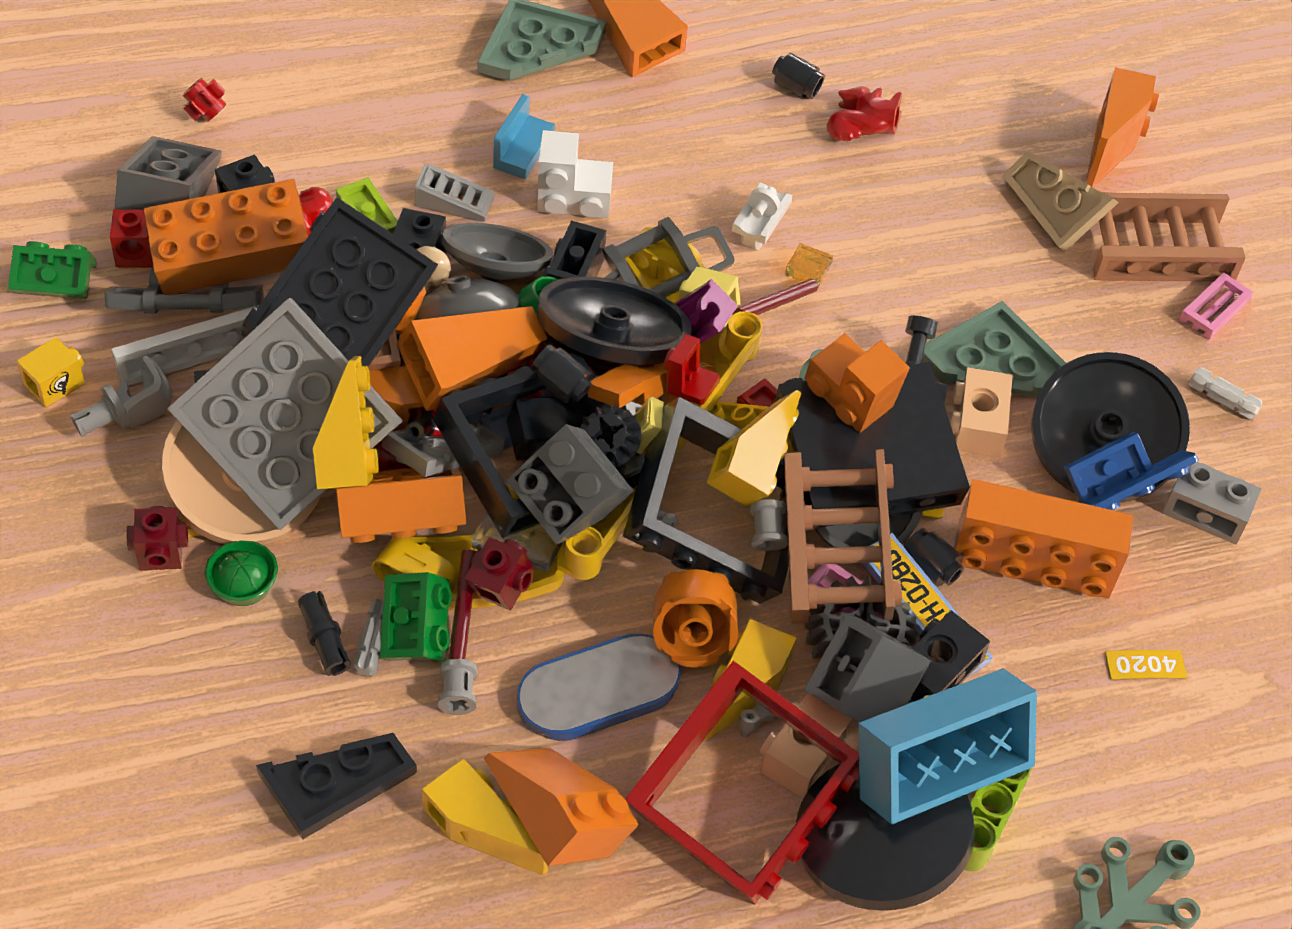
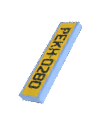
(918, 589)

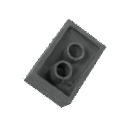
(164, 174)

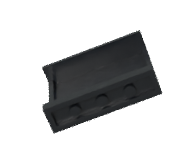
(913, 437)

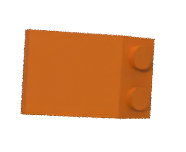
(1121, 120)
(562, 805)

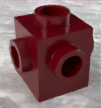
(157, 538)
(500, 572)

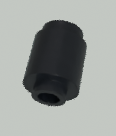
(798, 75)
(561, 374)
(935, 557)

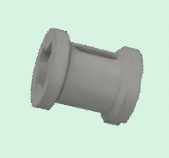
(768, 525)
(457, 686)

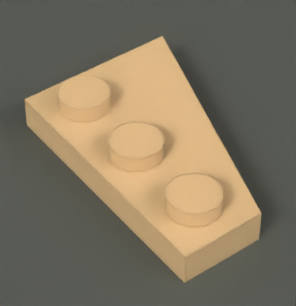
(1056, 199)

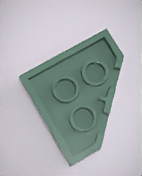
(538, 38)
(996, 343)

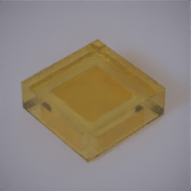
(808, 264)

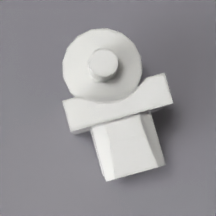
(761, 215)

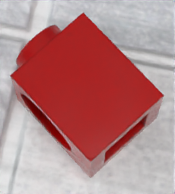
(130, 239)

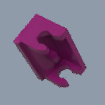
(707, 310)

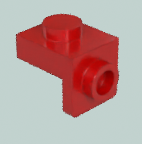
(684, 372)

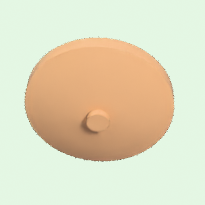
(212, 499)

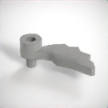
(750, 719)

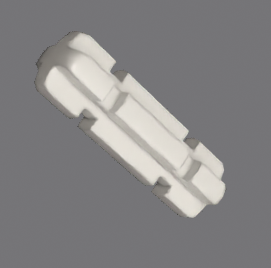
(1225, 393)

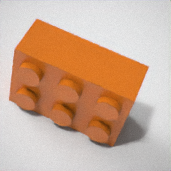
(401, 504)

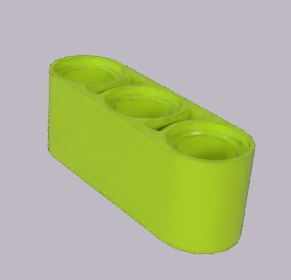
(988, 825)

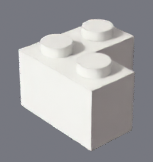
(571, 183)

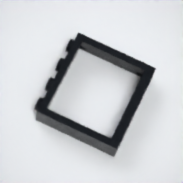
(507, 514)
(683, 550)

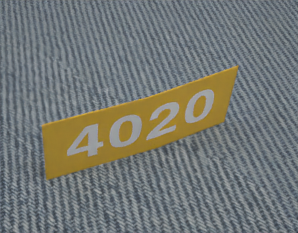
(1146, 664)

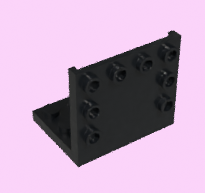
(349, 281)

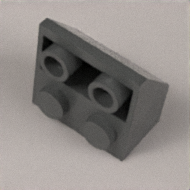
(569, 484)
(866, 671)

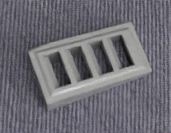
(435, 181)

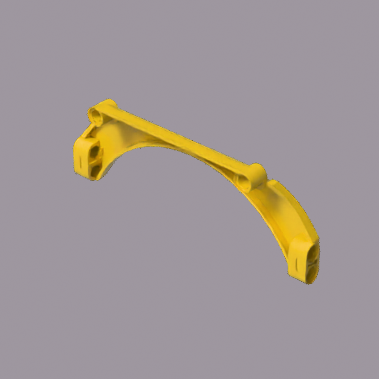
(583, 553)

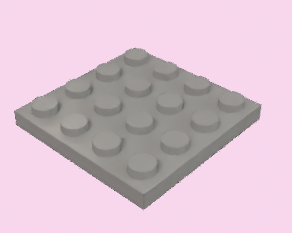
(266, 409)

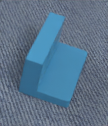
(519, 140)

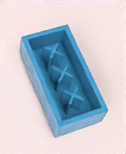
(947, 745)

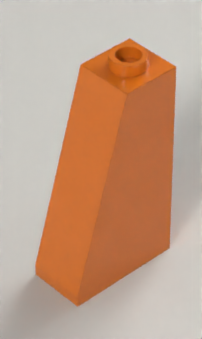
(641, 32)
(468, 349)

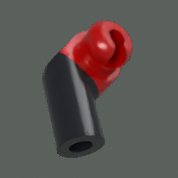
(422, 427)

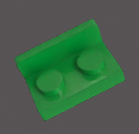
(50, 270)
(415, 617)

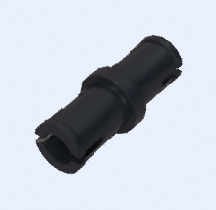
(324, 633)

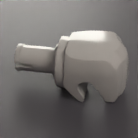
(124, 409)

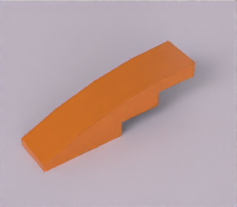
(634, 384)

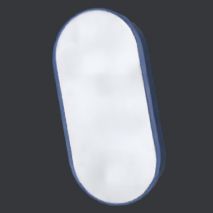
(597, 687)

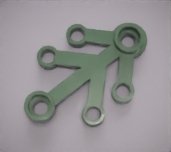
(1129, 904)

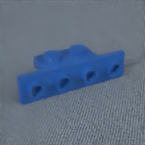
(1122, 471)

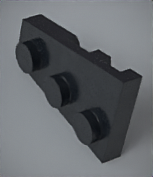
(332, 784)

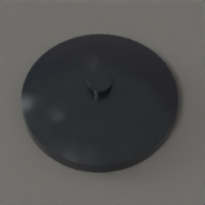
(611, 319)
(1101, 401)
(882, 864)

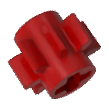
(204, 99)

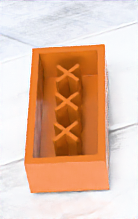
(225, 236)
(1043, 538)

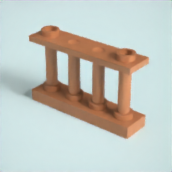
(1166, 262)
(805, 556)

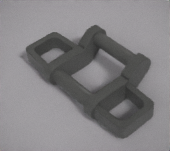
(670, 232)
(152, 299)

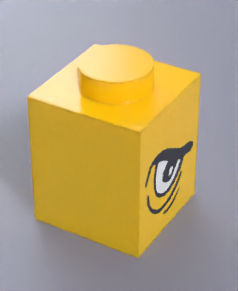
(51, 371)

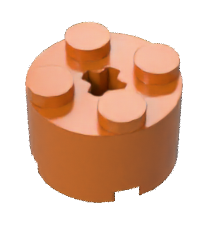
(695, 617)

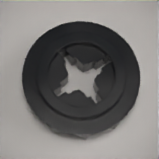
(625, 441)

